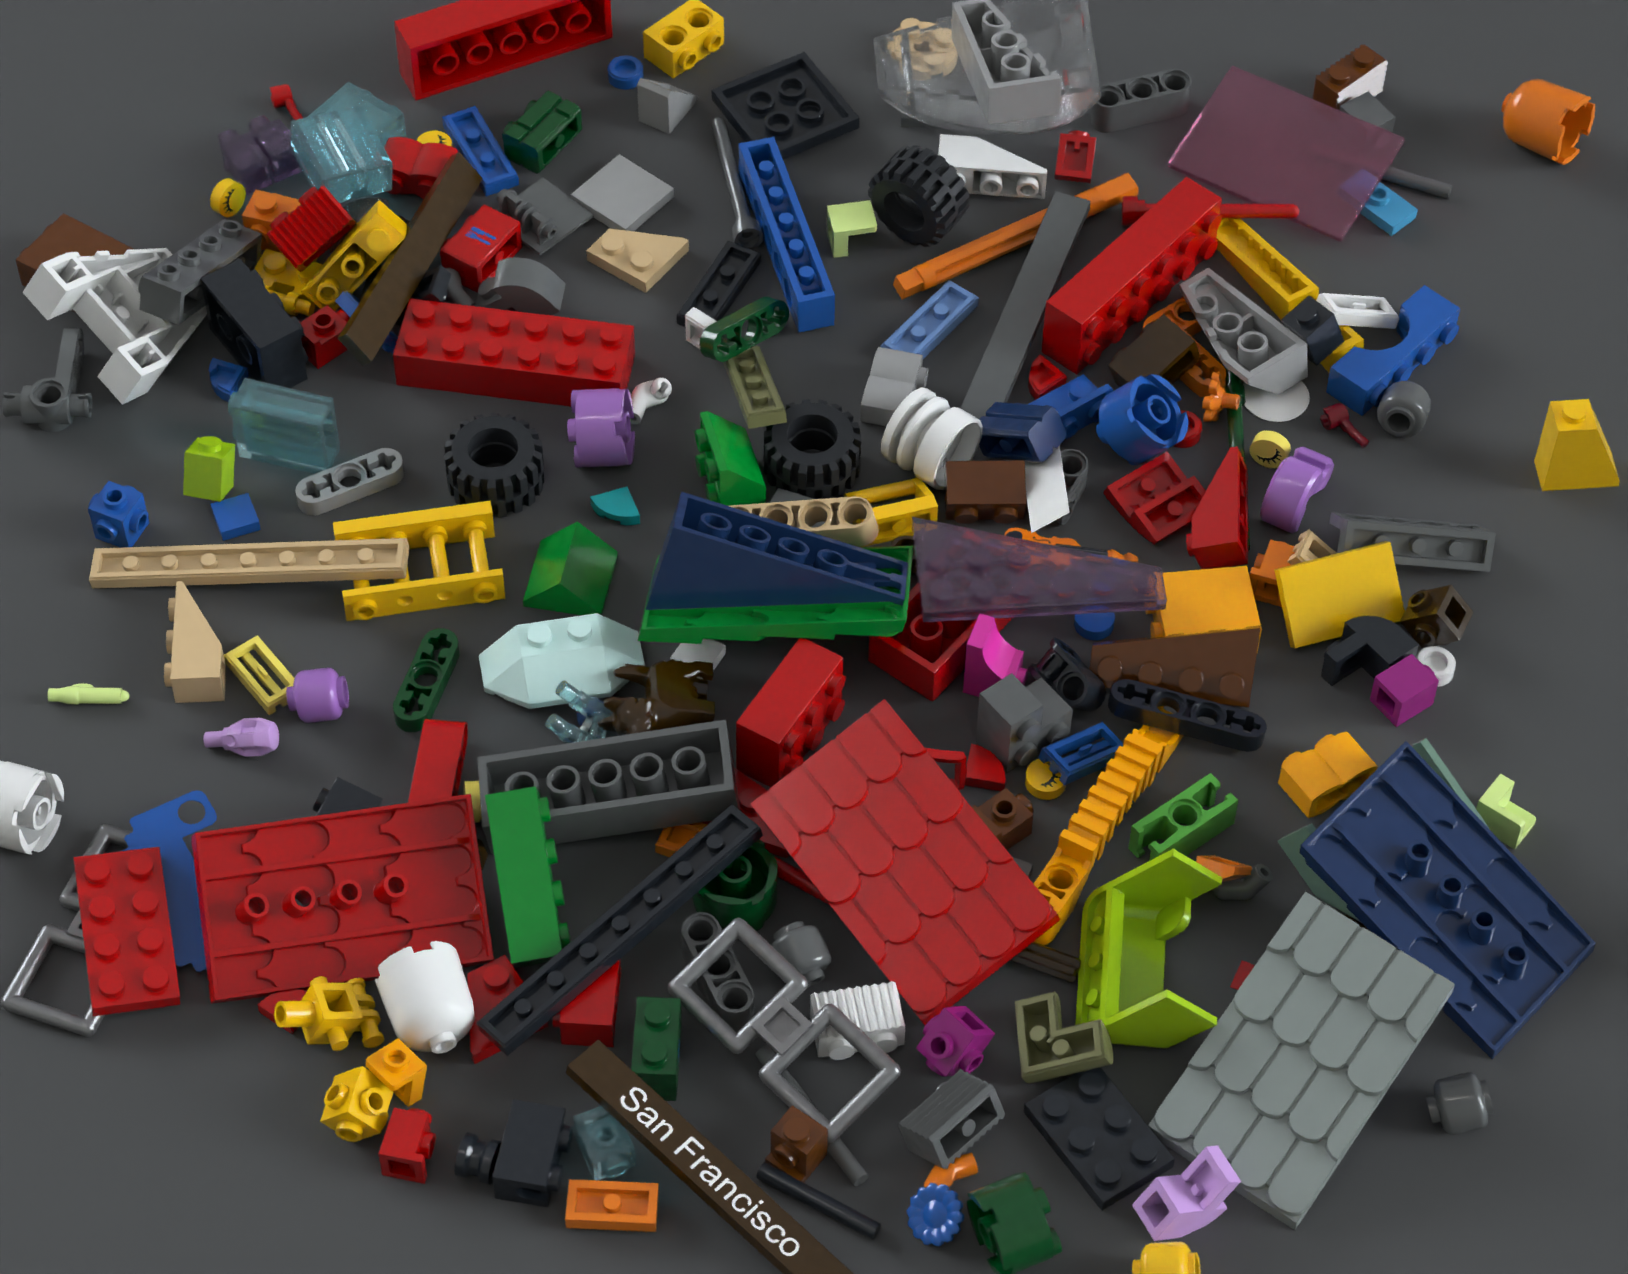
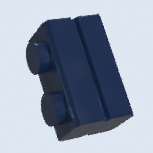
(1021, 431)

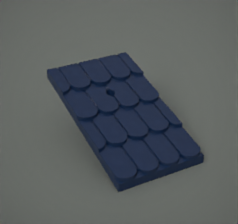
(1449, 896)

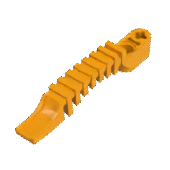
(1094, 824)

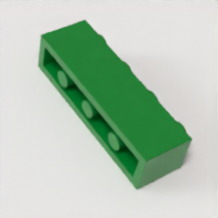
(525, 876)

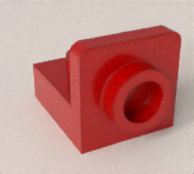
(1075, 157)

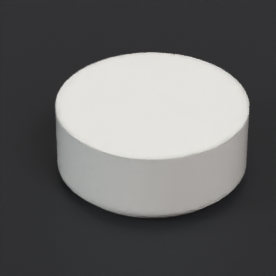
(1440, 661)

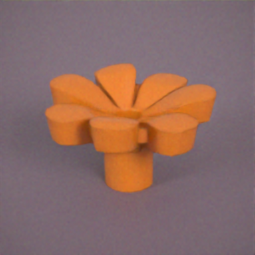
(1218, 399)

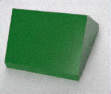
(571, 572)

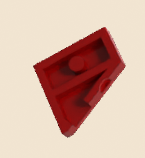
(487, 989)

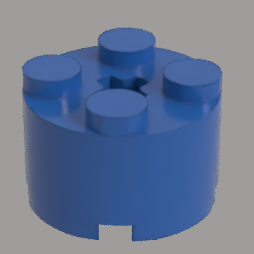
(1142, 419)

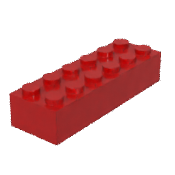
(490, 37)
(1131, 275)
(510, 352)

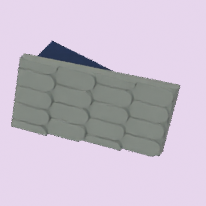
(1302, 1057)

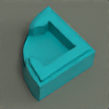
(616, 506)

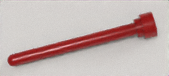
(1133, 209)

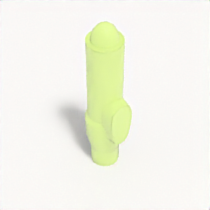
(87, 695)

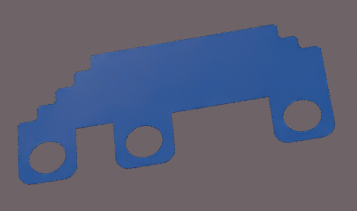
(164, 829)

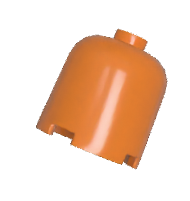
(1547, 119)

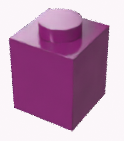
(1404, 690)

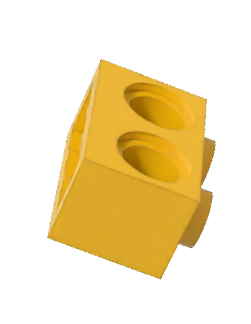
(683, 37)

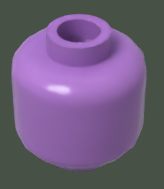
(318, 695)

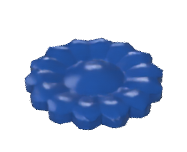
(935, 1214)

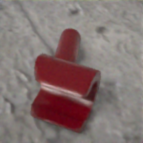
(1338, 415)

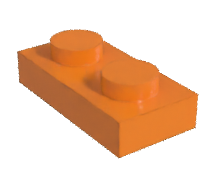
(612, 1205)

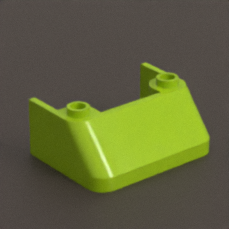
(1125, 952)

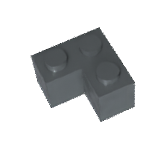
(1020, 720)

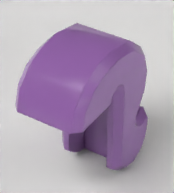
(1293, 485)

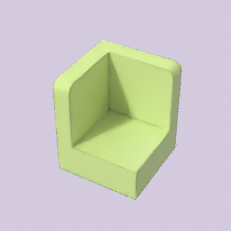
(848, 220)
(1502, 816)

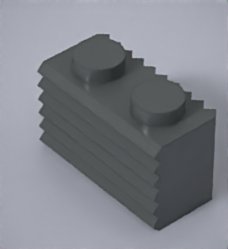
(951, 1119)

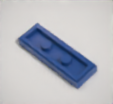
(481, 150)

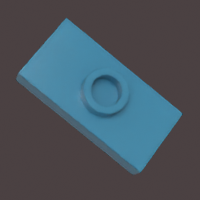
(1388, 210)

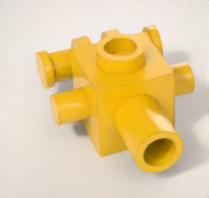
(332, 1014)

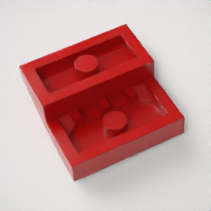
(1156, 498)

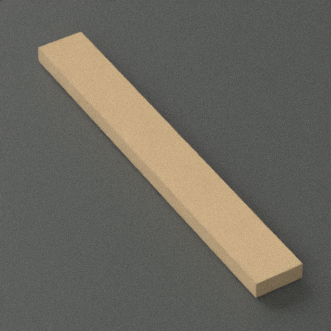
(250, 563)

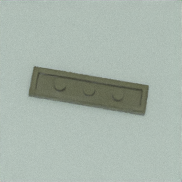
(755, 389)

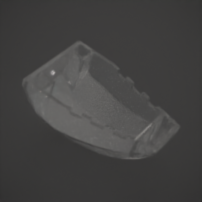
(927, 80)

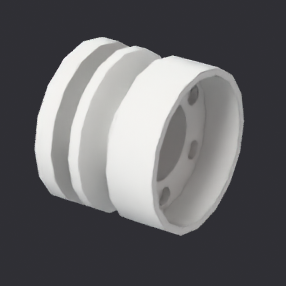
(928, 434)

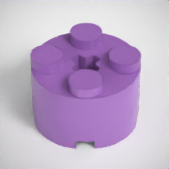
(602, 427)

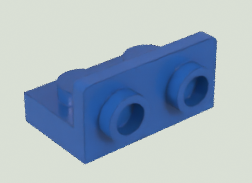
(1076, 403)

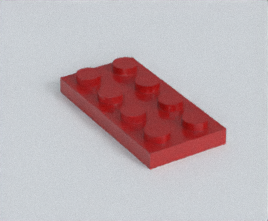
(126, 931)

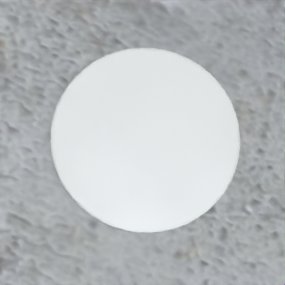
(1277, 407)

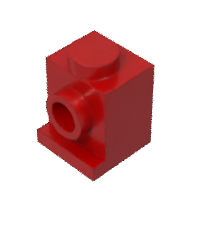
(321, 335)
(407, 1145)

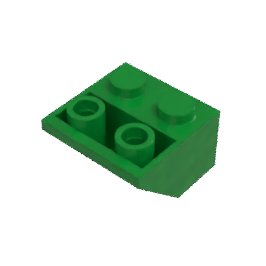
(728, 462)

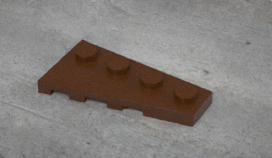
(1202, 665)

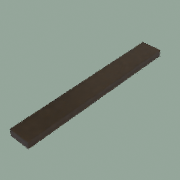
(410, 259)

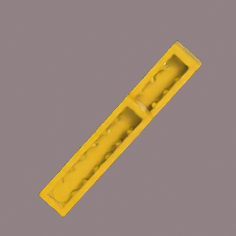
(1274, 277)

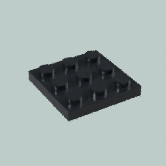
(786, 103)

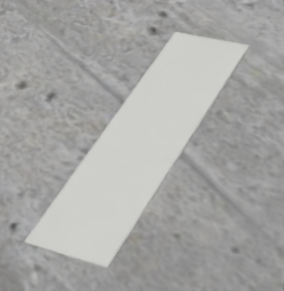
(1046, 490)

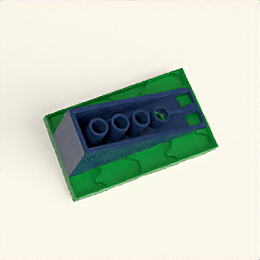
(759, 578)

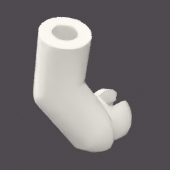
(649, 395)

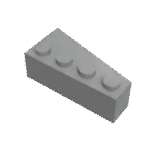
(1000, 66)

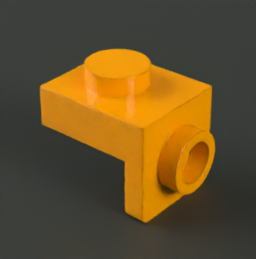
(399, 1071)

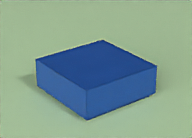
(235, 516)

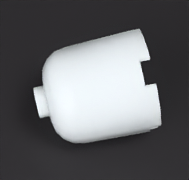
(426, 997)

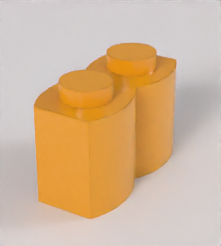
(1326, 773)

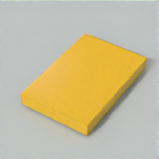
(1338, 587)

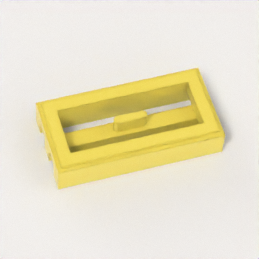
(242, 651)

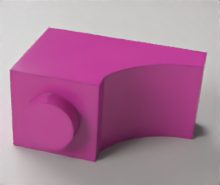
(990, 658)

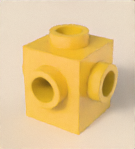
(356, 1105)

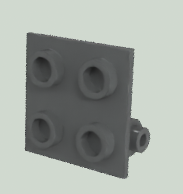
(543, 213)

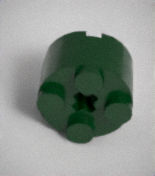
(742, 889)
(1013, 1223)

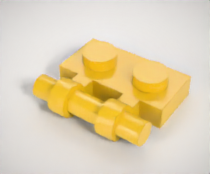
(283, 277)

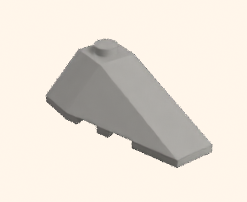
(1245, 335)

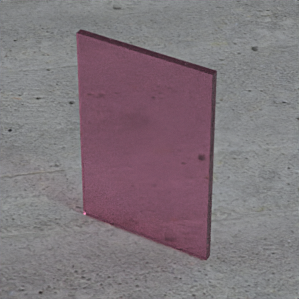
(1286, 150)

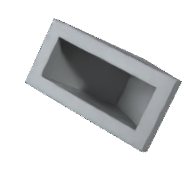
(662, 104)

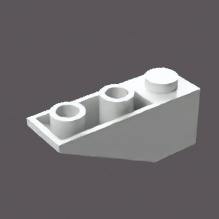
(992, 169)

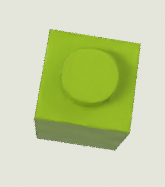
(209, 468)

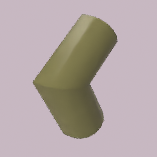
(1056, 1051)

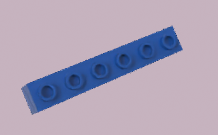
(786, 235)

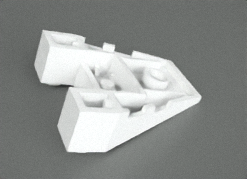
(108, 301)

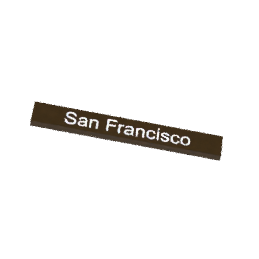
(700, 1164)

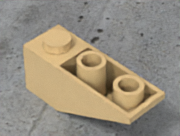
(197, 657)

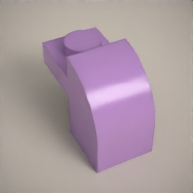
(1187, 1201)

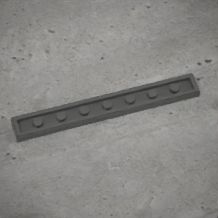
(1026, 304)

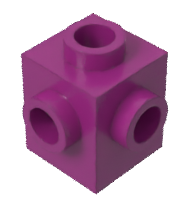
(954, 1041)

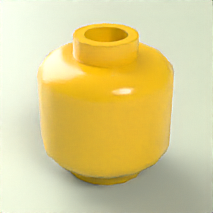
(1167, 1259)

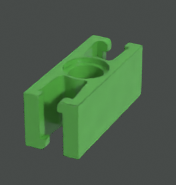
(1188, 810)

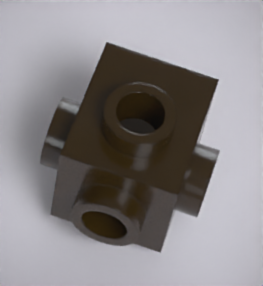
(1436, 616)

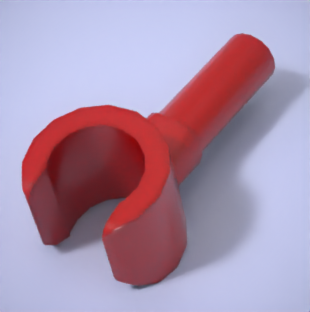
(282, 96)

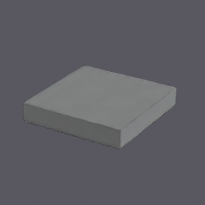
(623, 194)

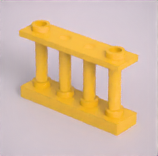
(426, 529)

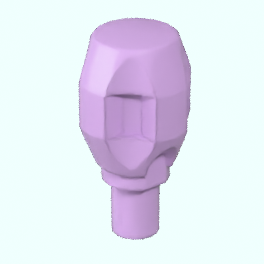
(246, 737)

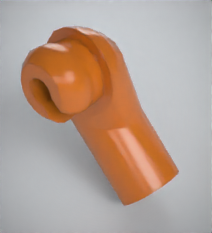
(962, 1168)

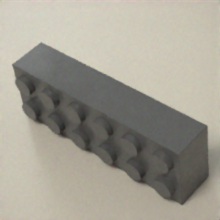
(621, 781)

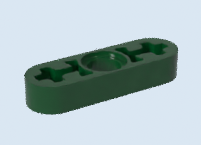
(730, 327)
(425, 663)

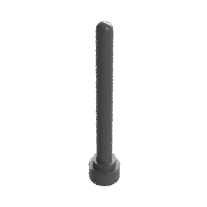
(746, 229)

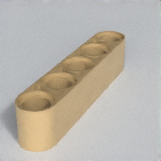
(835, 512)

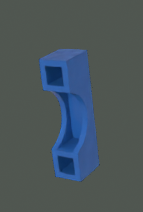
(1365, 374)

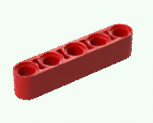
(439, 760)

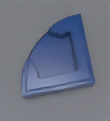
(226, 377)

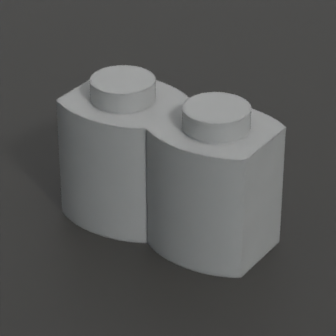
(890, 382)

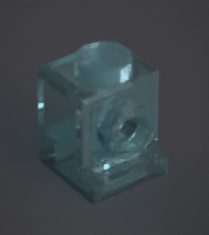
(603, 1144)

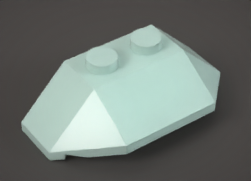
(540, 655)

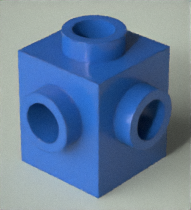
(118, 514)

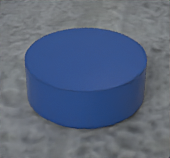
(625, 72)
(1094, 625)

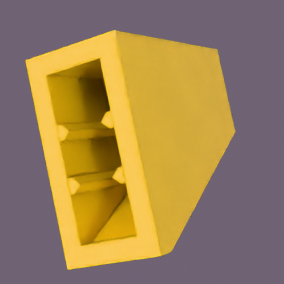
(1574, 449)

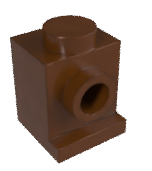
(1007, 817)
(797, 1144)

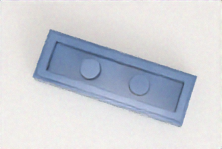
(933, 320)

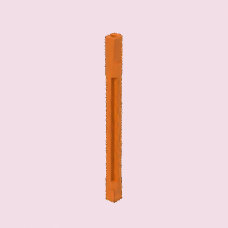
(1003, 240)

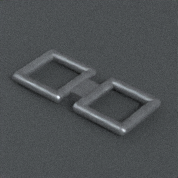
(72, 939)
(783, 1027)

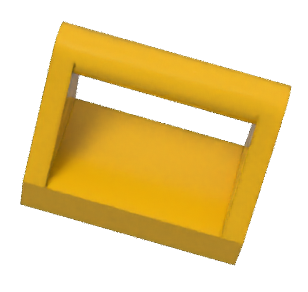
(896, 518)

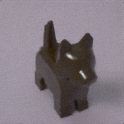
(672, 697)

